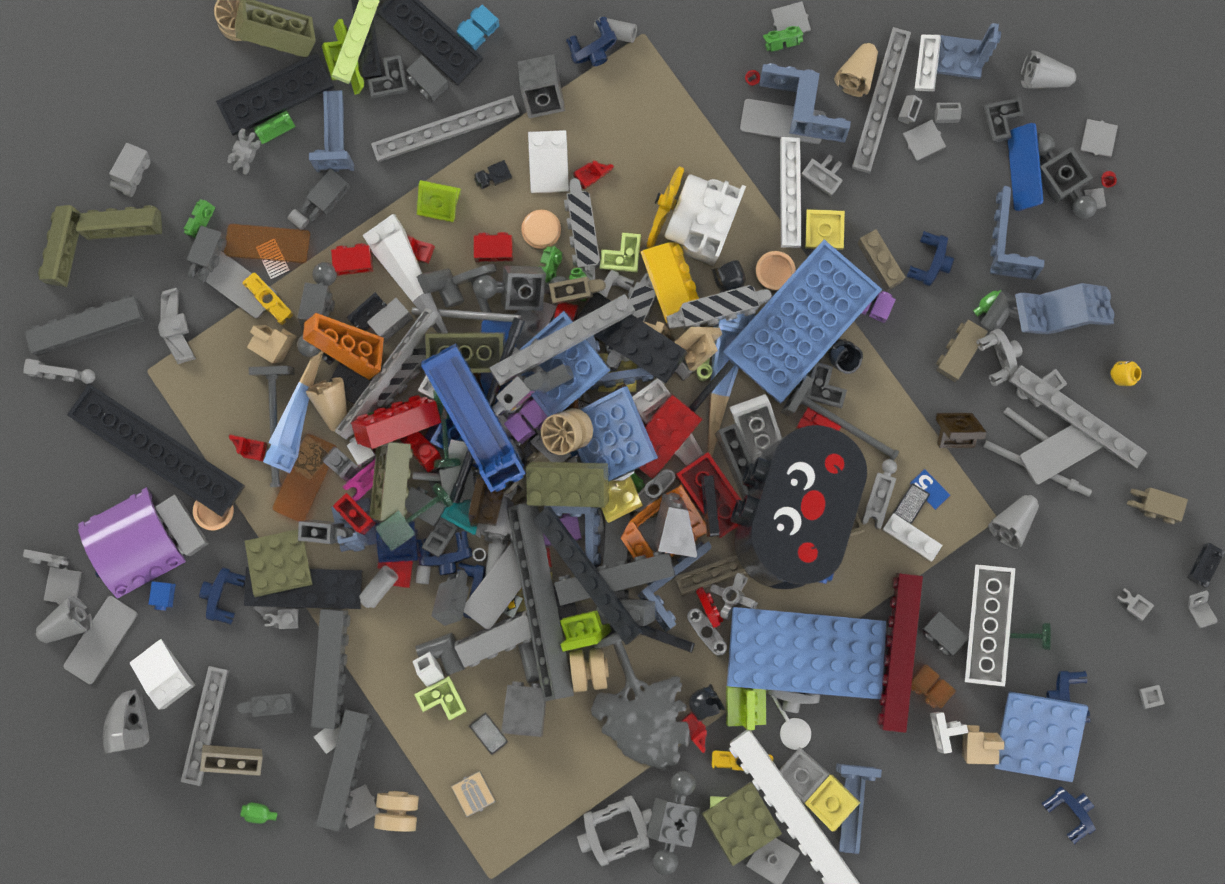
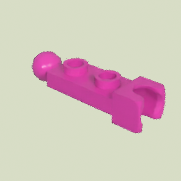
(361, 481)

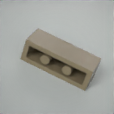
(881, 260)
(960, 350)
(231, 760)

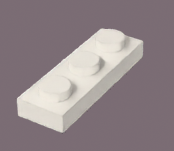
(927, 62)
(912, 537)

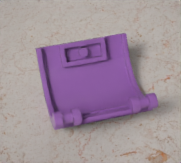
(129, 544)

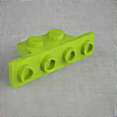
(332, 50)

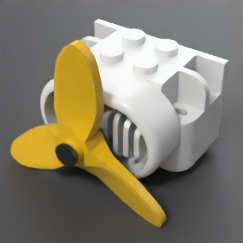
(699, 216)

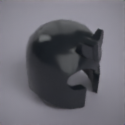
(729, 276)
(845, 356)
(705, 703)

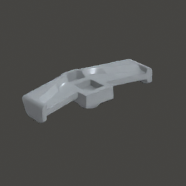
(173, 326)

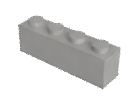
(490, 641)

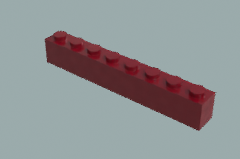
(901, 652)

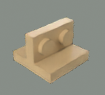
(699, 345)

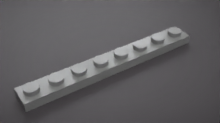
(881, 100)
(445, 128)
(562, 340)
(388, 370)
(1078, 416)

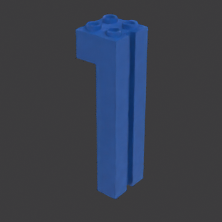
(474, 418)

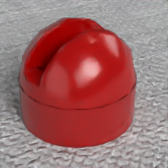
(755, 81)
(1108, 181)

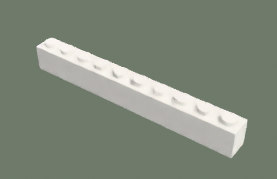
(791, 810)

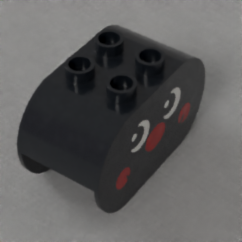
(799, 507)

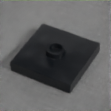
(353, 382)

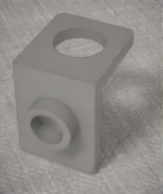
(1201, 610)

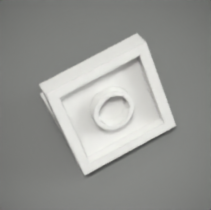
(943, 730)

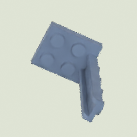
(967, 56)
(334, 155)
(1011, 264)
(627, 376)
(592, 521)
(357, 541)
(663, 617)
(855, 783)

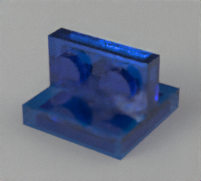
(405, 552)

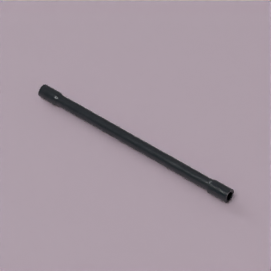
(513, 335)

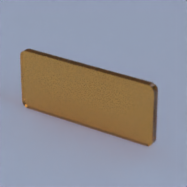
(267, 243)
(304, 479)

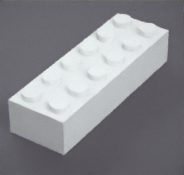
(990, 625)

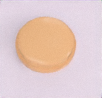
(541, 229)
(774, 269)
(209, 519)

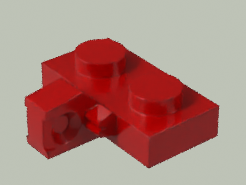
(402, 569)
(712, 612)

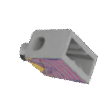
(519, 393)

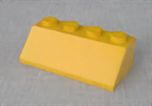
(669, 276)

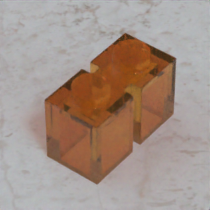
(939, 693)

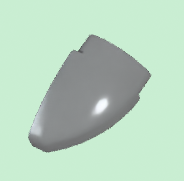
(119, 730)

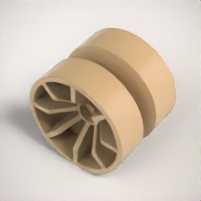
(225, 14)
(566, 431)
(583, 670)
(397, 805)

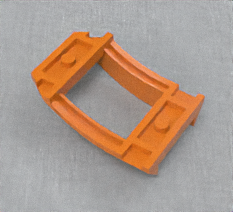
(635, 540)

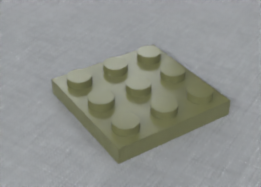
(277, 563)
(741, 823)

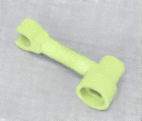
(705, 367)

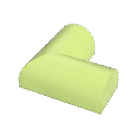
(626, 258)
(444, 693)

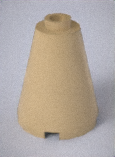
(858, 71)
(329, 401)

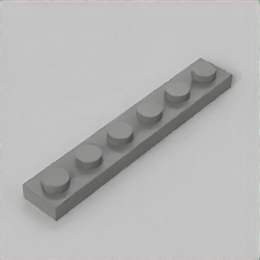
(204, 723)

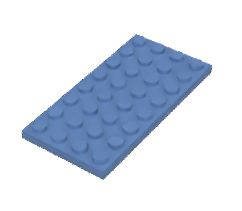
(802, 321)
(806, 653)

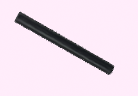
(712, 385)

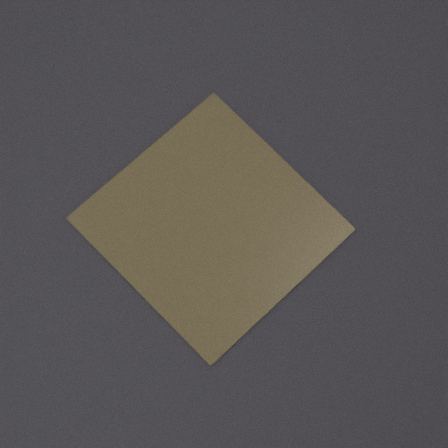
(647, 127)

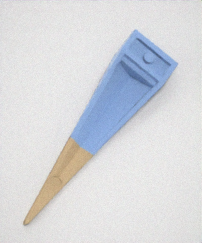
(720, 395)
(287, 435)

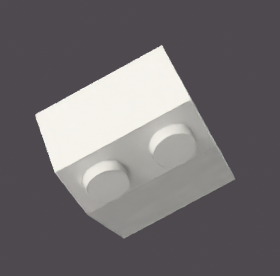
(548, 161)
(756, 425)
(161, 675)

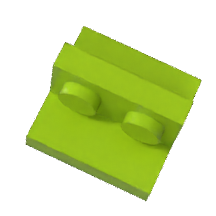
(437, 201)
(583, 630)
(745, 707)

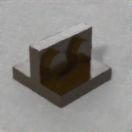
(959, 430)
(485, 505)

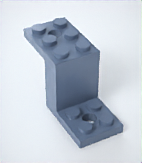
(805, 86)
(1064, 309)

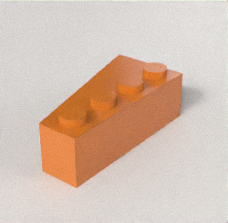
(346, 343)

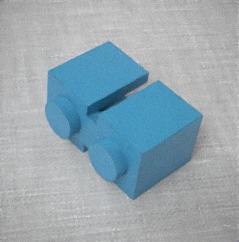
(480, 24)

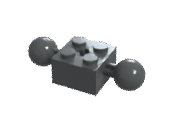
(1061, 187)
(528, 278)
(316, 299)
(673, 822)

